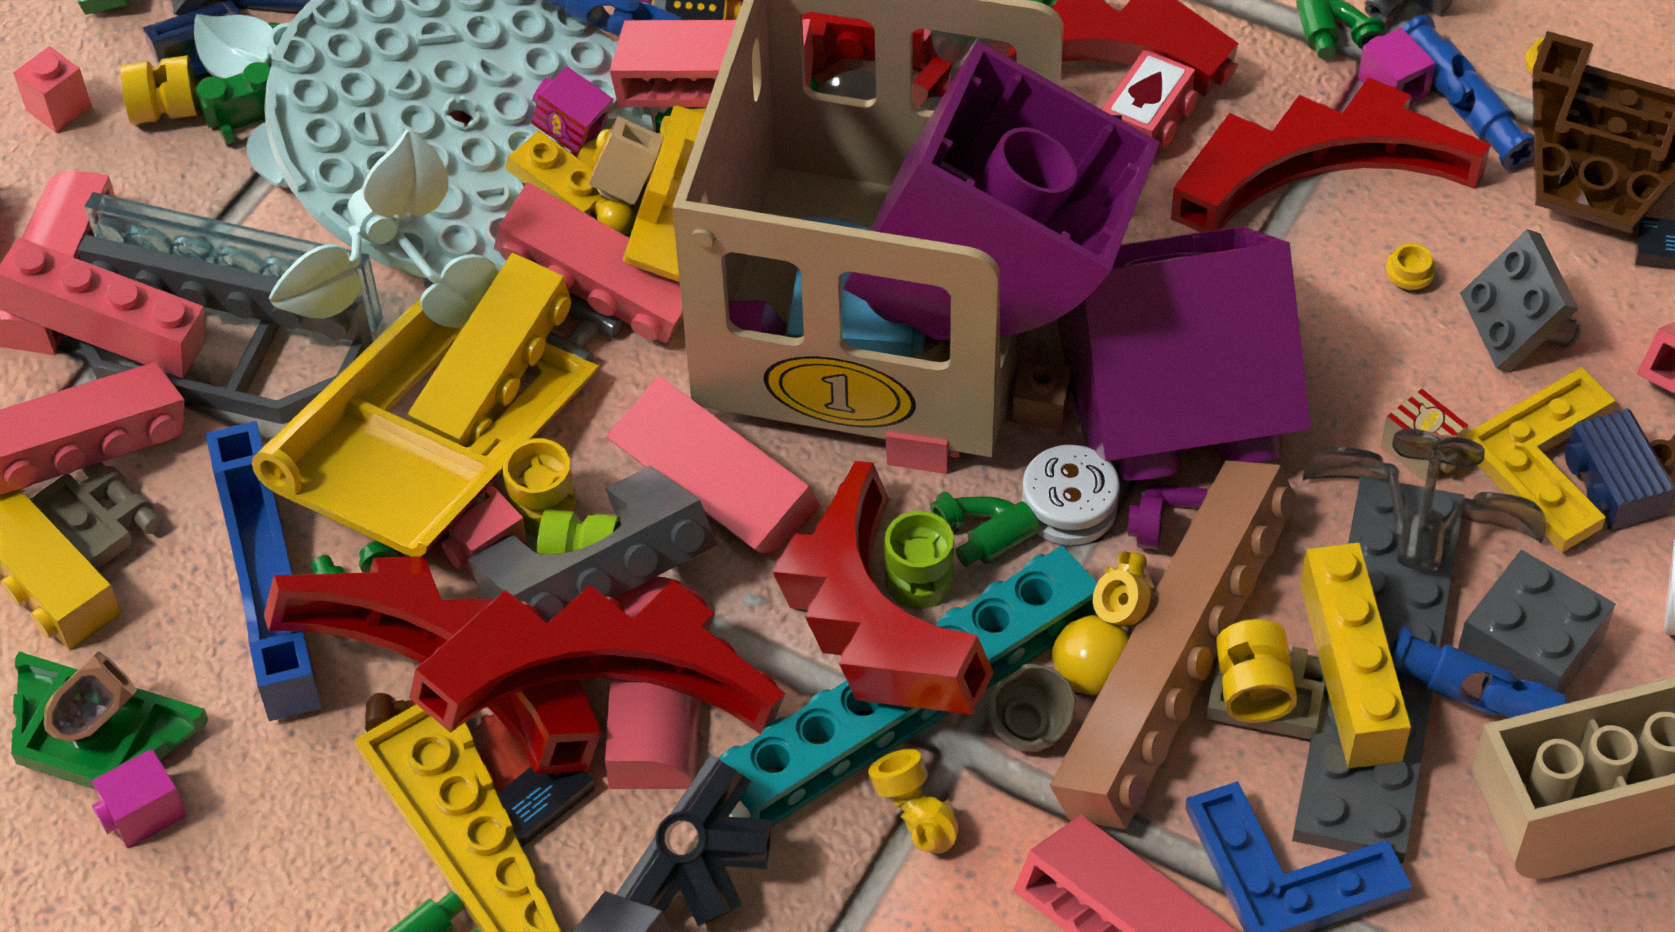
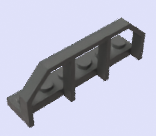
(233, 292)

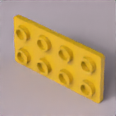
(653, 234)

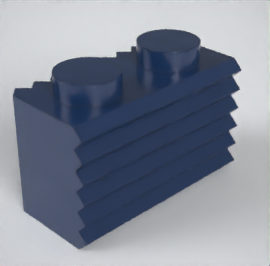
(1619, 469)

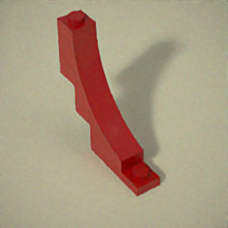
(1103, 34)

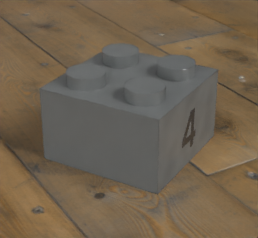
(1537, 623)

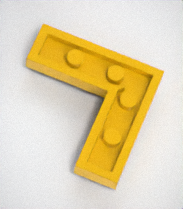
(1517, 460)

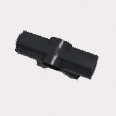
(721, 844)

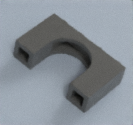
(657, 532)

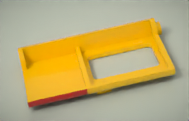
(388, 473)

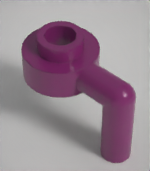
(1146, 519)

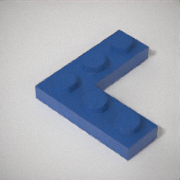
(1295, 900)

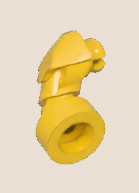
(1124, 591)
(927, 819)

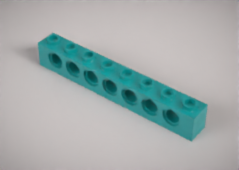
(857, 740)

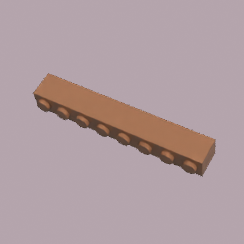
(1174, 645)

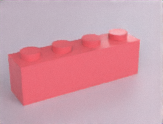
(590, 261)
(101, 307)
(87, 425)

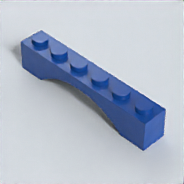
(259, 552)

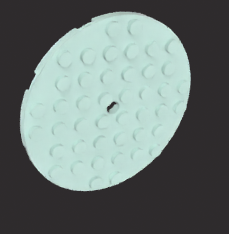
(370, 69)

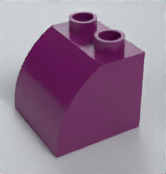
(1023, 179)
(1189, 351)

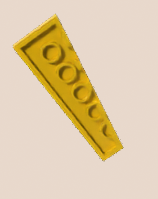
(457, 818)

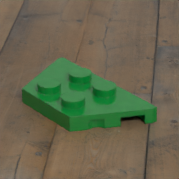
(139, 725)

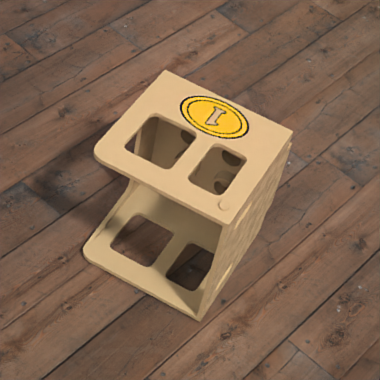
(789, 153)

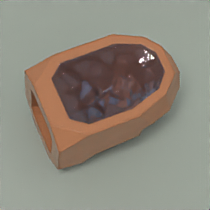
(87, 699)

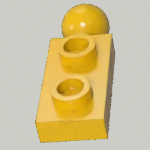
(568, 179)

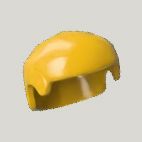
(1088, 652)

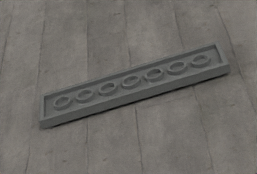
(1375, 803)

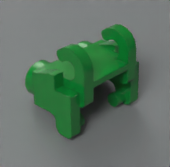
(234, 100)

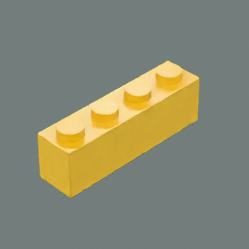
(493, 352)
(50, 574)
(1354, 656)

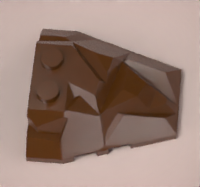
(1599, 137)

